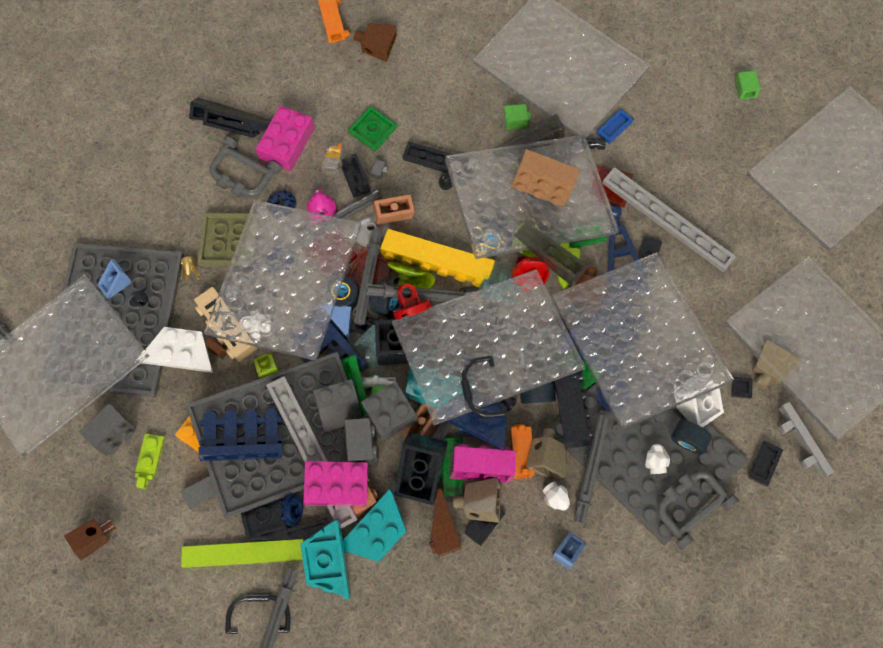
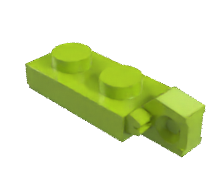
(148, 459)

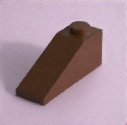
(443, 530)

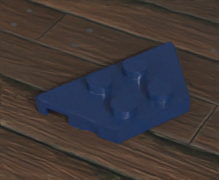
(487, 429)

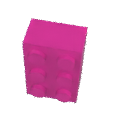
(285, 137)
(482, 463)
(335, 484)

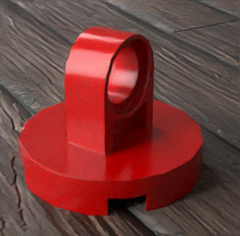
(530, 264)
(410, 305)

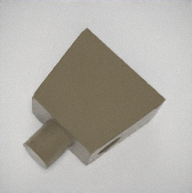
(765, 373)
(547, 456)
(481, 500)

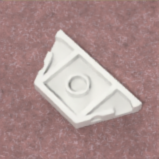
(179, 350)

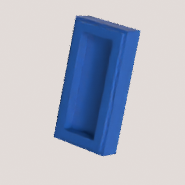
(615, 126)

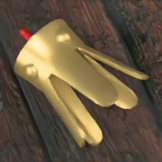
(188, 265)

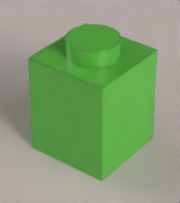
(747, 85)
(516, 116)

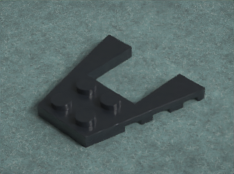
(266, 524)

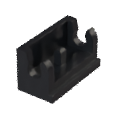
(355, 176)

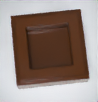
(215, 348)

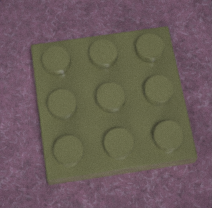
(220, 238)

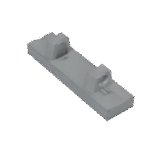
(814, 454)

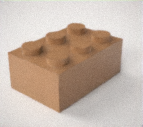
(545, 178)

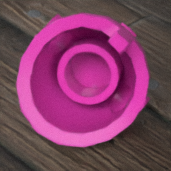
(321, 203)

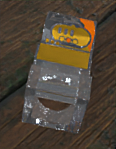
(333, 158)

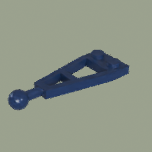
(614, 253)

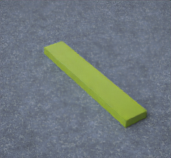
(241, 553)

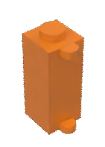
(332, 20)
(520, 441)

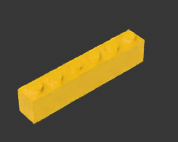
(436, 257)

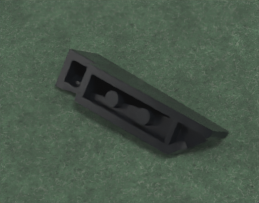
(227, 118)

